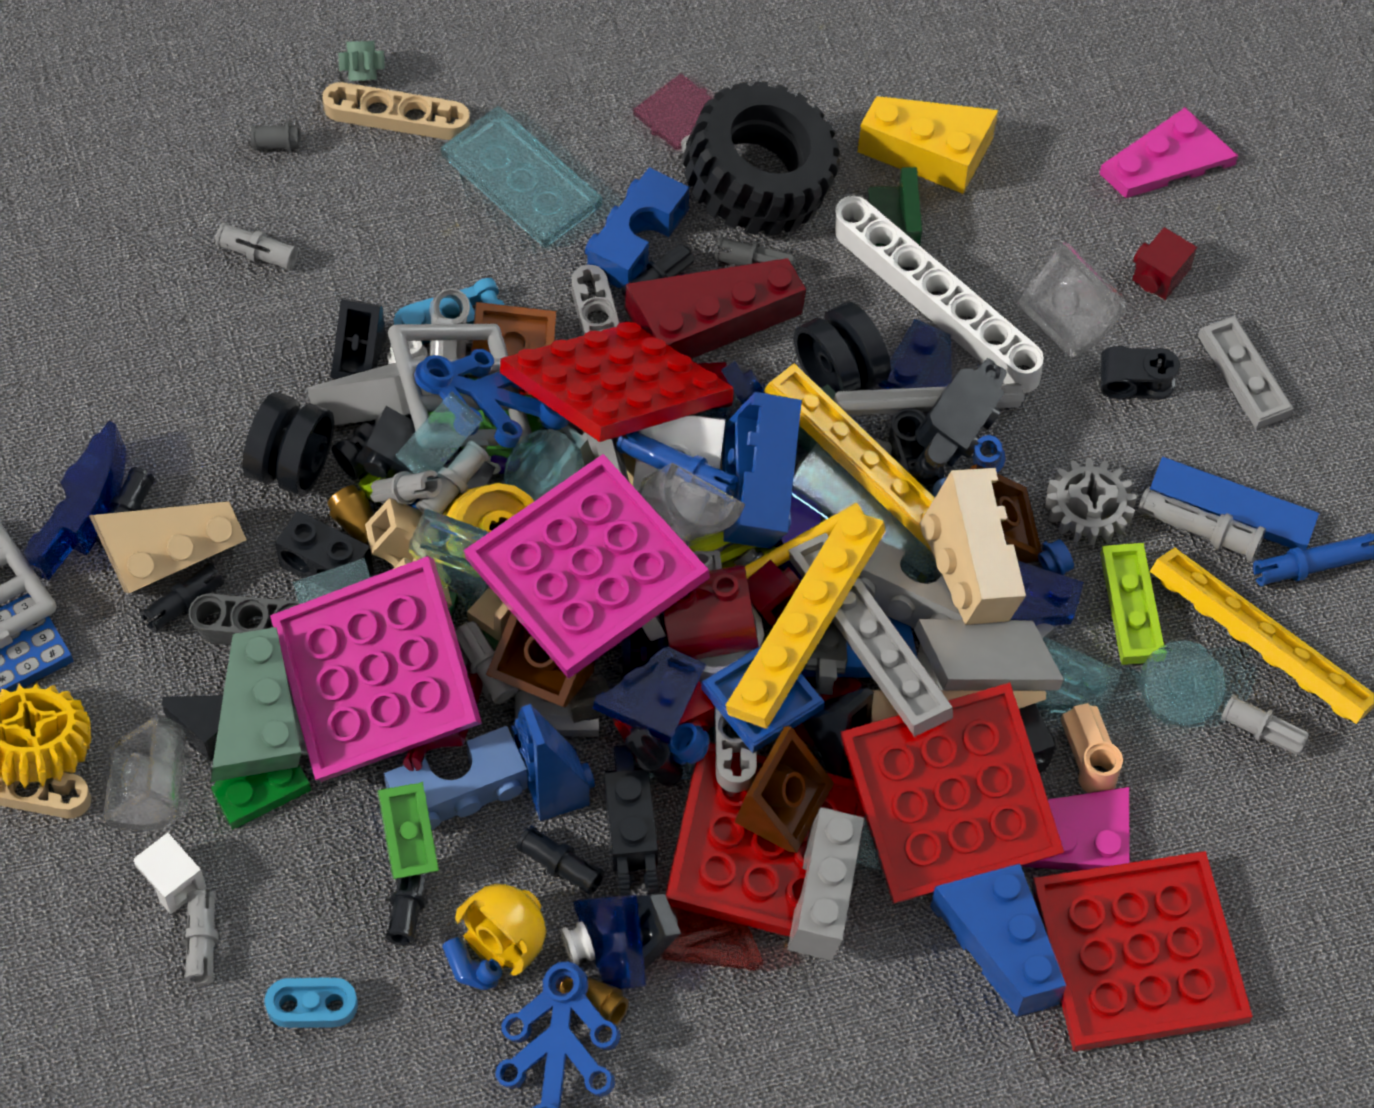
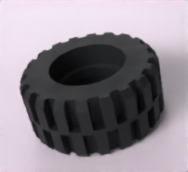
(775, 122)

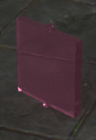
(673, 110)

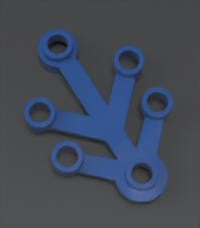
(442, 377)
(558, 1039)

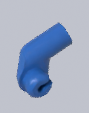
(470, 972)

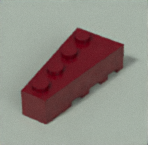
(716, 306)

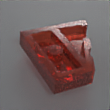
(713, 942)

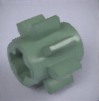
(361, 60)

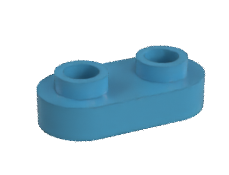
(312, 1001)

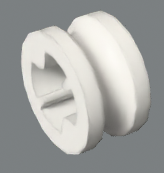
(577, 943)

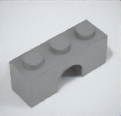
(901, 596)
(827, 886)

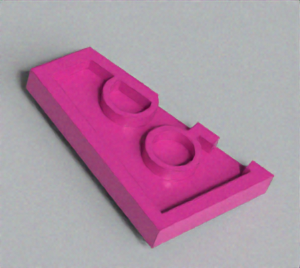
(1166, 153)

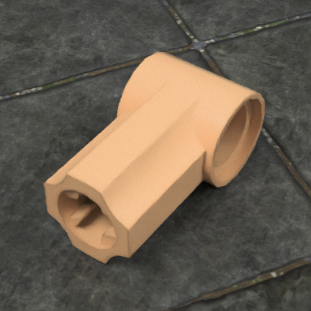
(1092, 748)

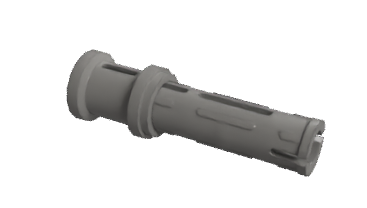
(1220, 530)

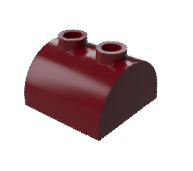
(713, 617)

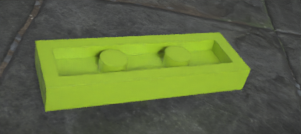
(1131, 601)

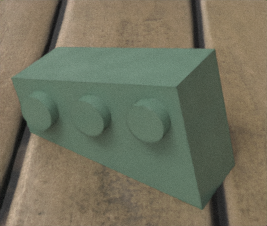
(257, 713)

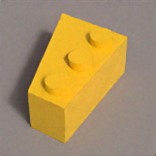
(935, 137)

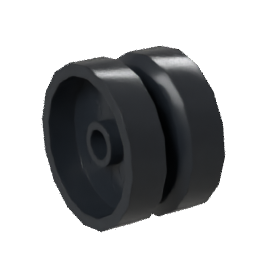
(842, 350)
(288, 444)

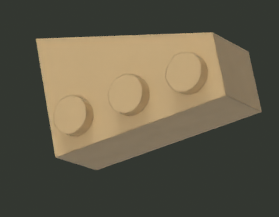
(165, 540)
(971, 547)

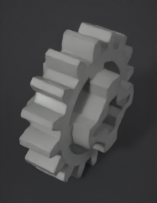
(1076, 509)

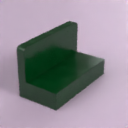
(900, 203)

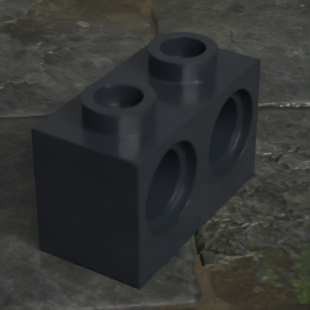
(314, 547)

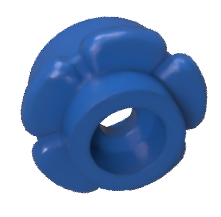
(1056, 557)
(689, 744)

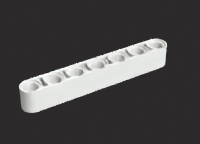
(932, 277)

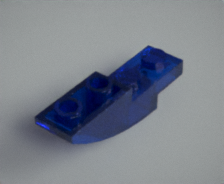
(89, 490)

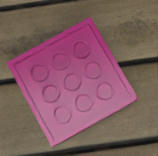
(586, 565)
(375, 669)

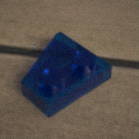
(921, 359)
(1048, 597)
(654, 693)
(615, 938)

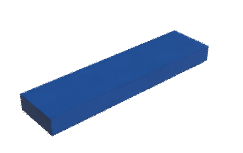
(1284, 521)

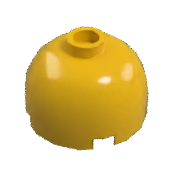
(504, 925)

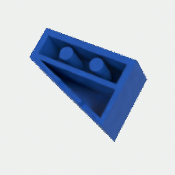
(762, 453)
(1005, 935)

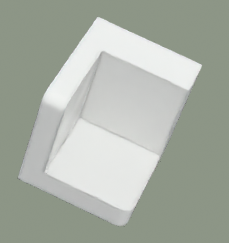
(170, 872)

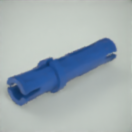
(989, 446)
(660, 455)
(1300, 563)

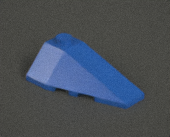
(554, 772)

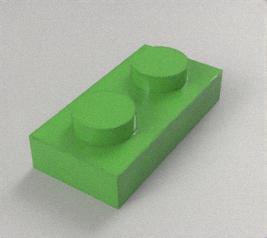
(407, 830)

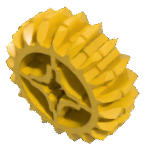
(41, 734)

